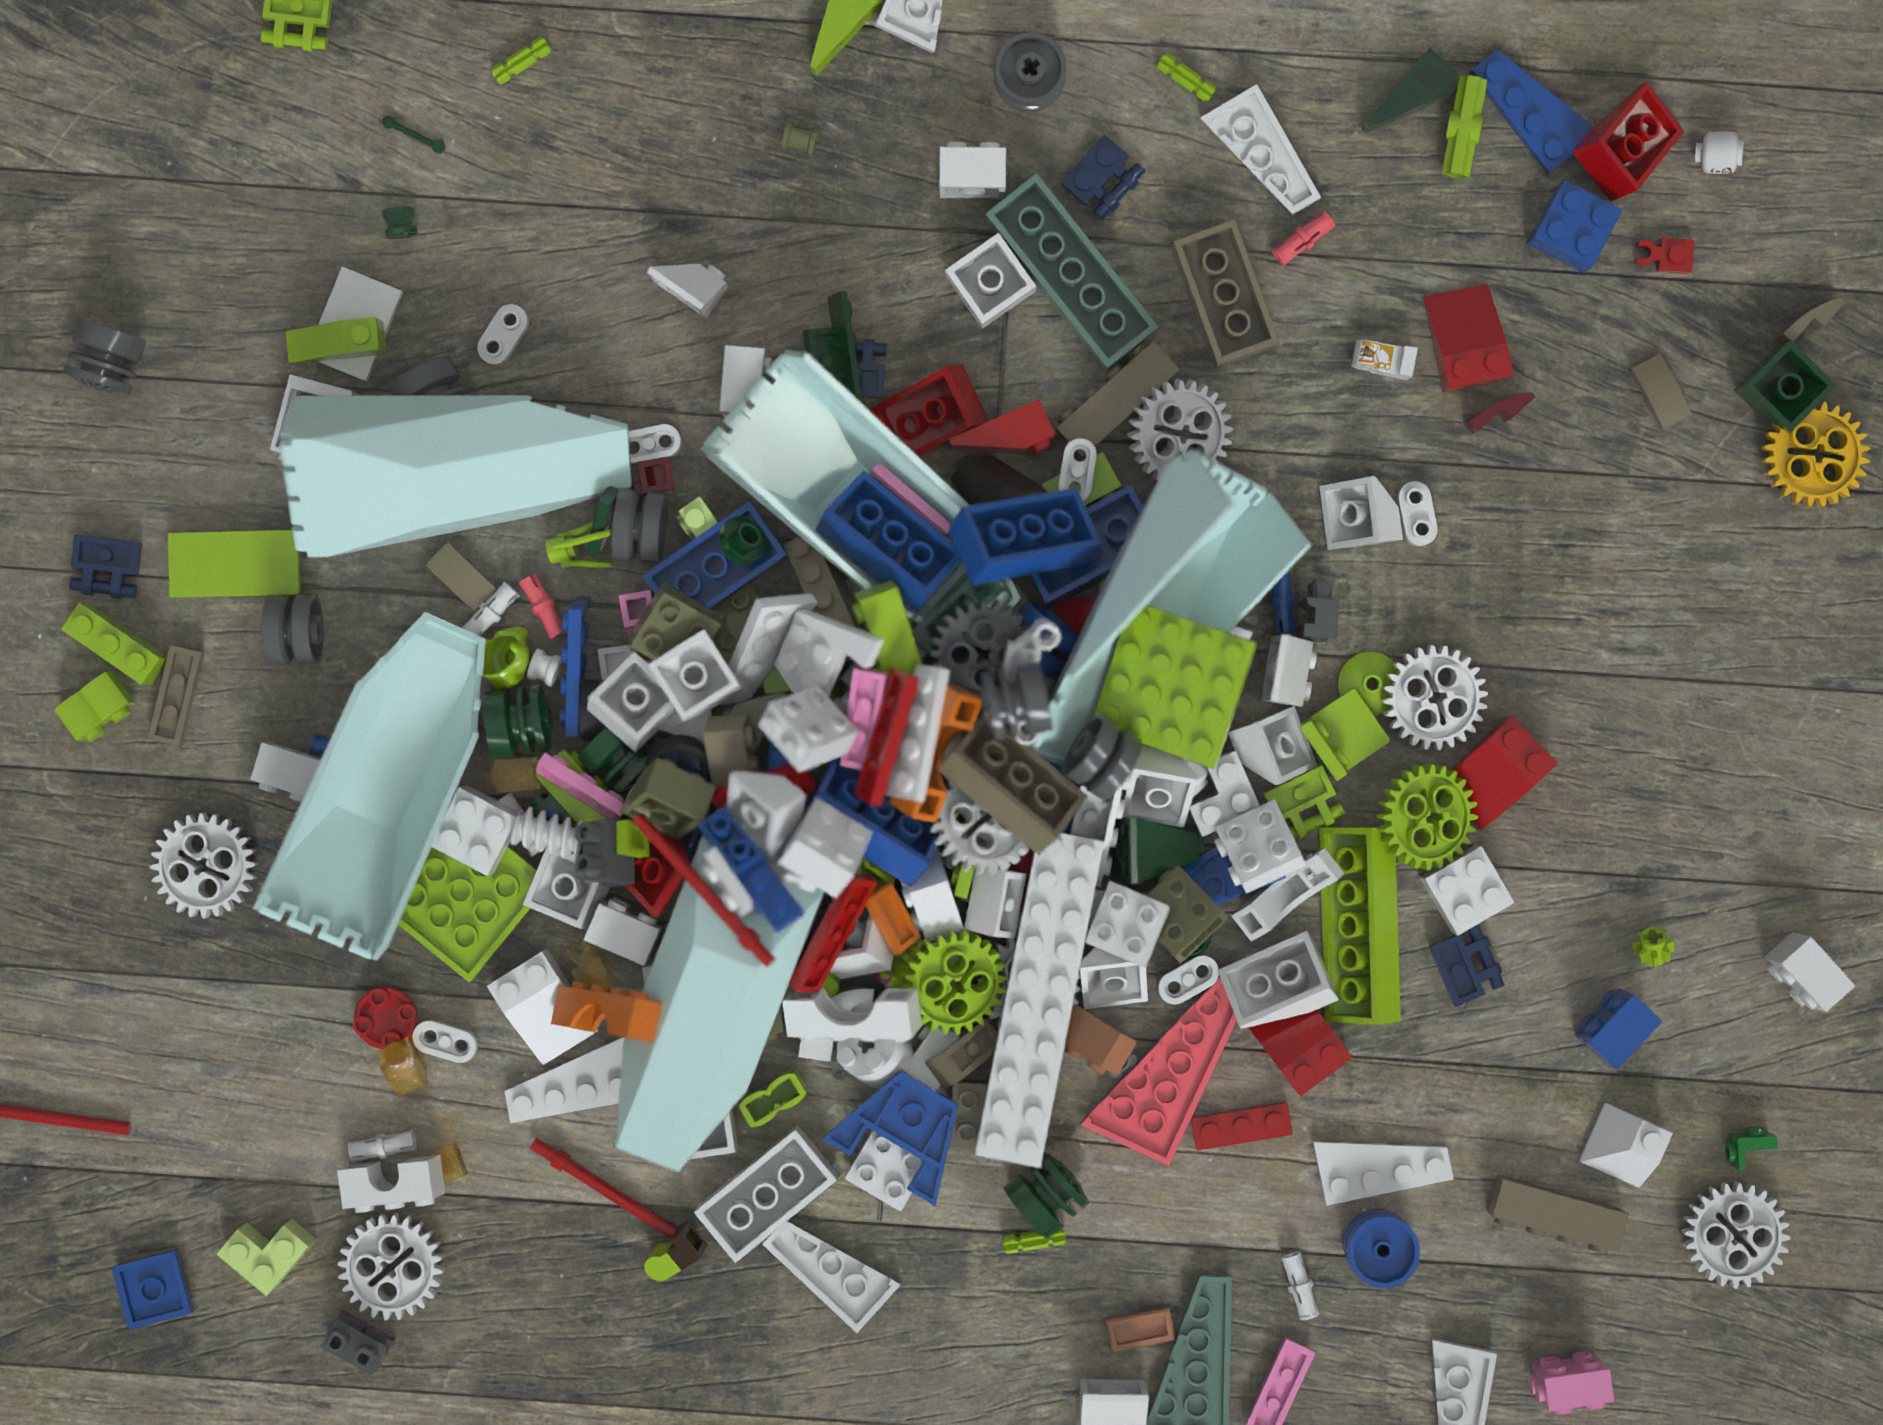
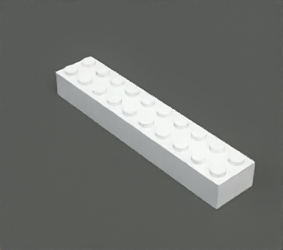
(1039, 1001)

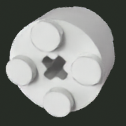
(875, 1060)

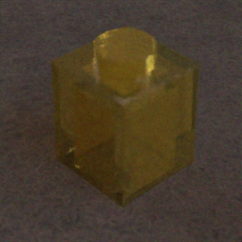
(514, 774)
(403, 1067)

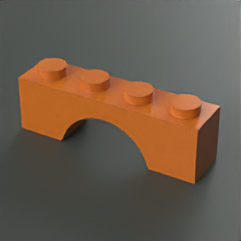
(957, 715)
(626, 1012)

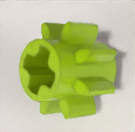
(1653, 947)

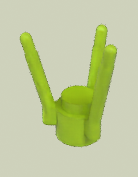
(564, 547)

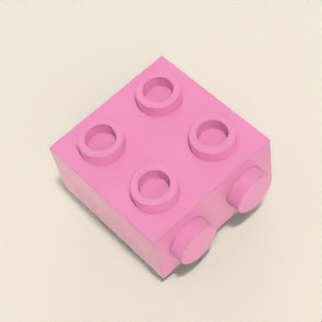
(1571, 1382)

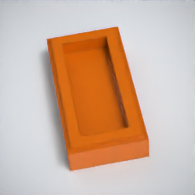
(892, 918)

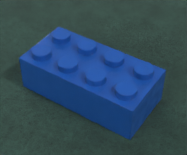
(1113, 521)
(1024, 536)
(889, 540)
(706, 572)
(897, 842)

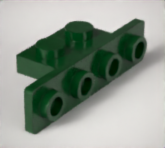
(836, 346)

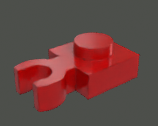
(1671, 255)

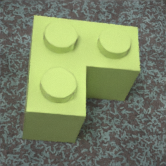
(266, 1261)

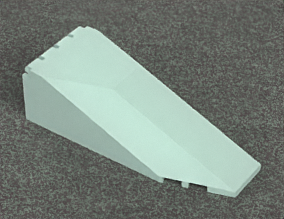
(807, 445)
(437, 465)
(1198, 550)
(381, 791)
(709, 1025)

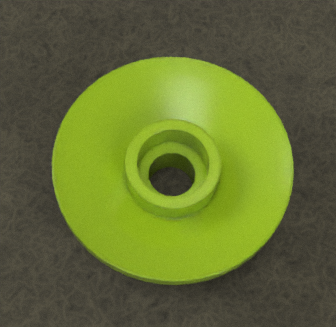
(1357, 672)

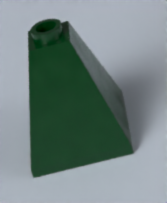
(1150, 850)

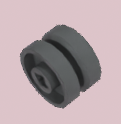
(1034, 53)
(634, 525)
(292, 629)
(1102, 756)

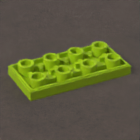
(233, 564)

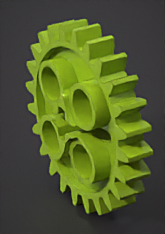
(1427, 816)
(974, 998)

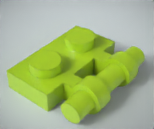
(300, 12)
(1302, 793)

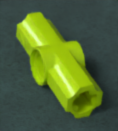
(1464, 127)

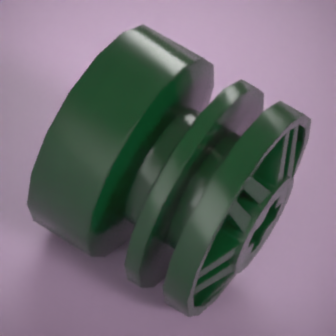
(519, 721)
(620, 759)
(1046, 1195)

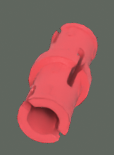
(1303, 238)
(542, 605)

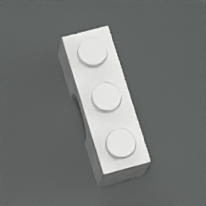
(364, 1185)

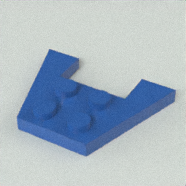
(911, 1118)

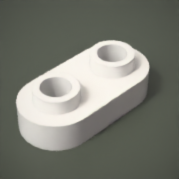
(506, 336)
(649, 442)
(1077, 471)
(1413, 514)
(1188, 980)
(446, 1041)

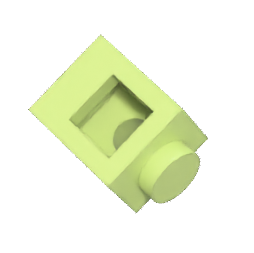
(696, 518)

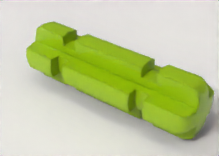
(520, 60)
(1186, 77)
(1032, 1240)

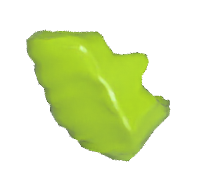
(506, 657)

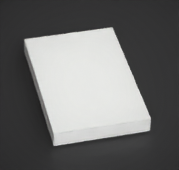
(355, 298)

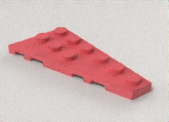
(1161, 1092)

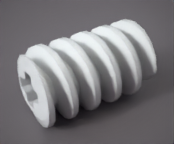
(546, 833)

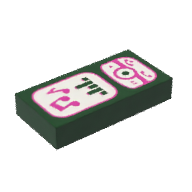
(602, 520)

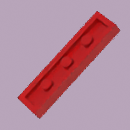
(886, 736)
(832, 934)

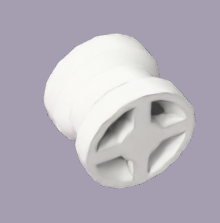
(544, 667)

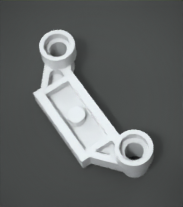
(1028, 650)

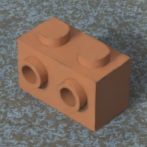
(1097, 1041)

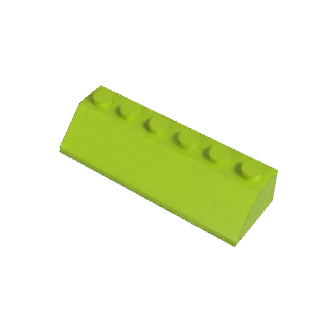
(1361, 927)

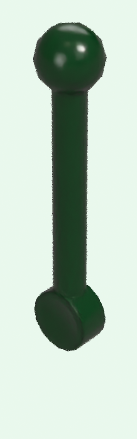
(437, 145)

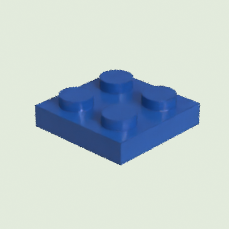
(152, 1289)

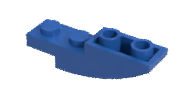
(748, 865)

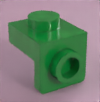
(1753, 1139)

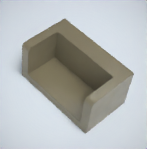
(964, 1054)

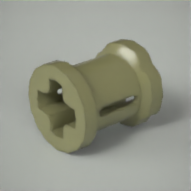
(800, 138)

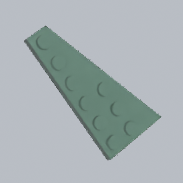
(1198, 1368)

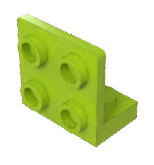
(1344, 733)

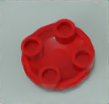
(385, 1016)

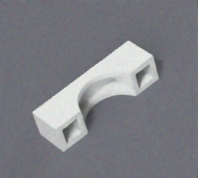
(817, 1016)

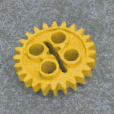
(1812, 483)

